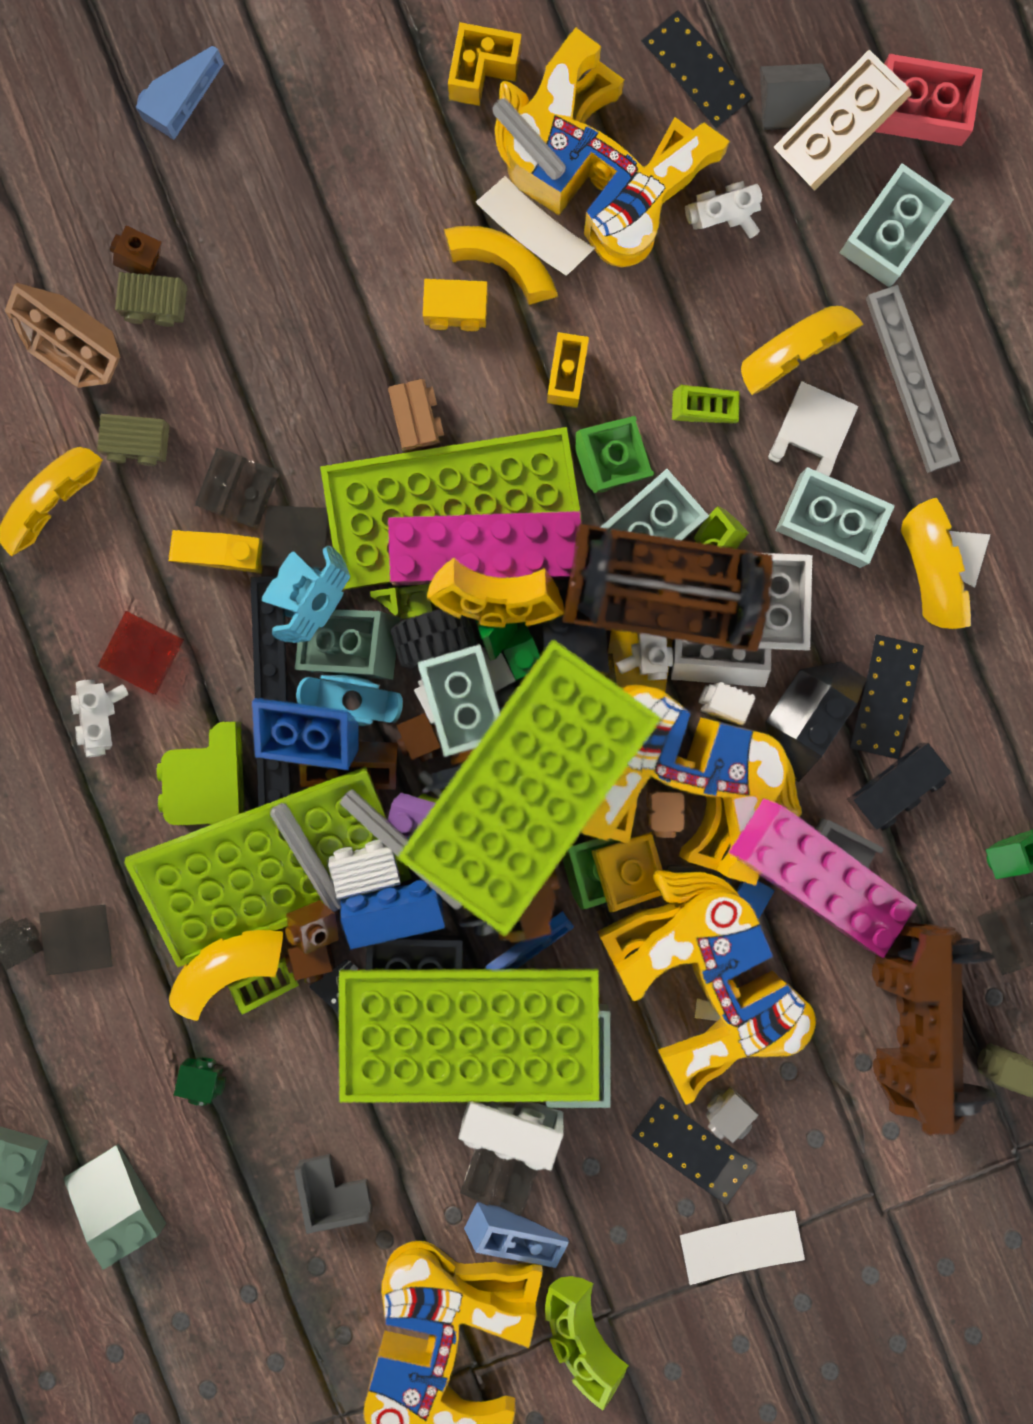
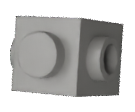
(730, 1115)

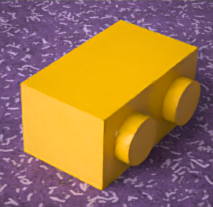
(455, 304)
(567, 370)

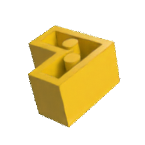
(479, 54)

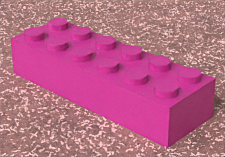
(484, 543)
(822, 877)

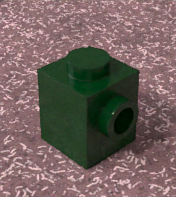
(200, 1081)

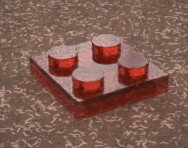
(140, 652)

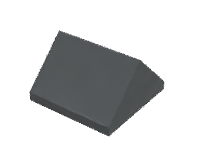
(790, 93)

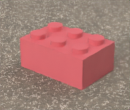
(940, 102)

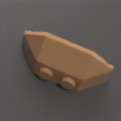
(63, 336)

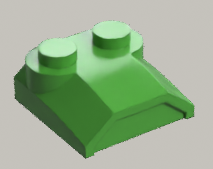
(612, 454)
(583, 872)

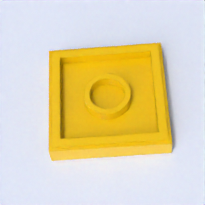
(628, 871)

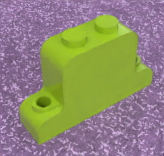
(204, 782)

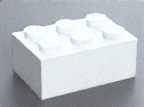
(514, 1131)

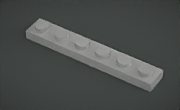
(912, 378)

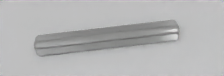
(306, 855)

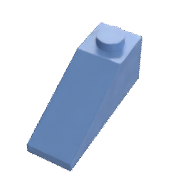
(176, 93)
(513, 1237)

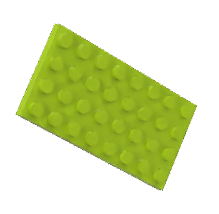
(471, 478)
(529, 787)
(243, 870)
(468, 1035)

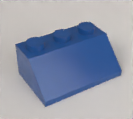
(304, 734)
(391, 914)

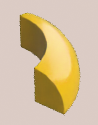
(505, 251)
(797, 342)
(31, 507)
(937, 566)
(495, 599)
(222, 963)

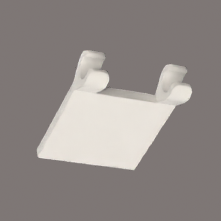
(815, 424)

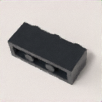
(899, 787)

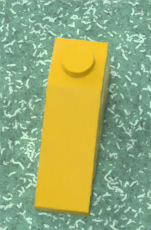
(217, 550)

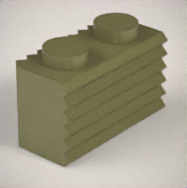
(151, 298)
(133, 438)
(1007, 1069)

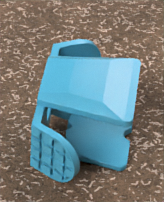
(306, 594)
(375, 705)

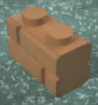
(414, 415)
(665, 812)

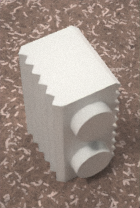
(726, 703)
(363, 869)

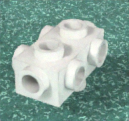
(732, 206)
(650, 656)
(93, 709)

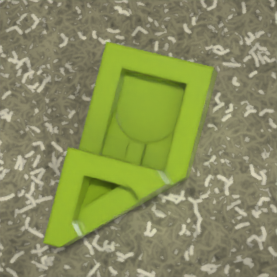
(405, 601)

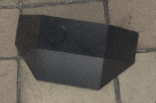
(582, 641)
(813, 712)

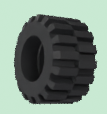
(431, 636)

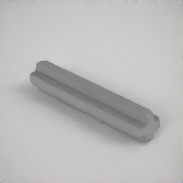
(529, 139)

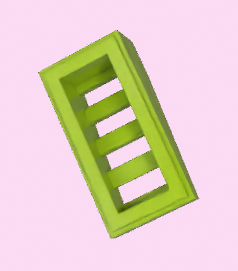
(681, 413)
(256, 1001)

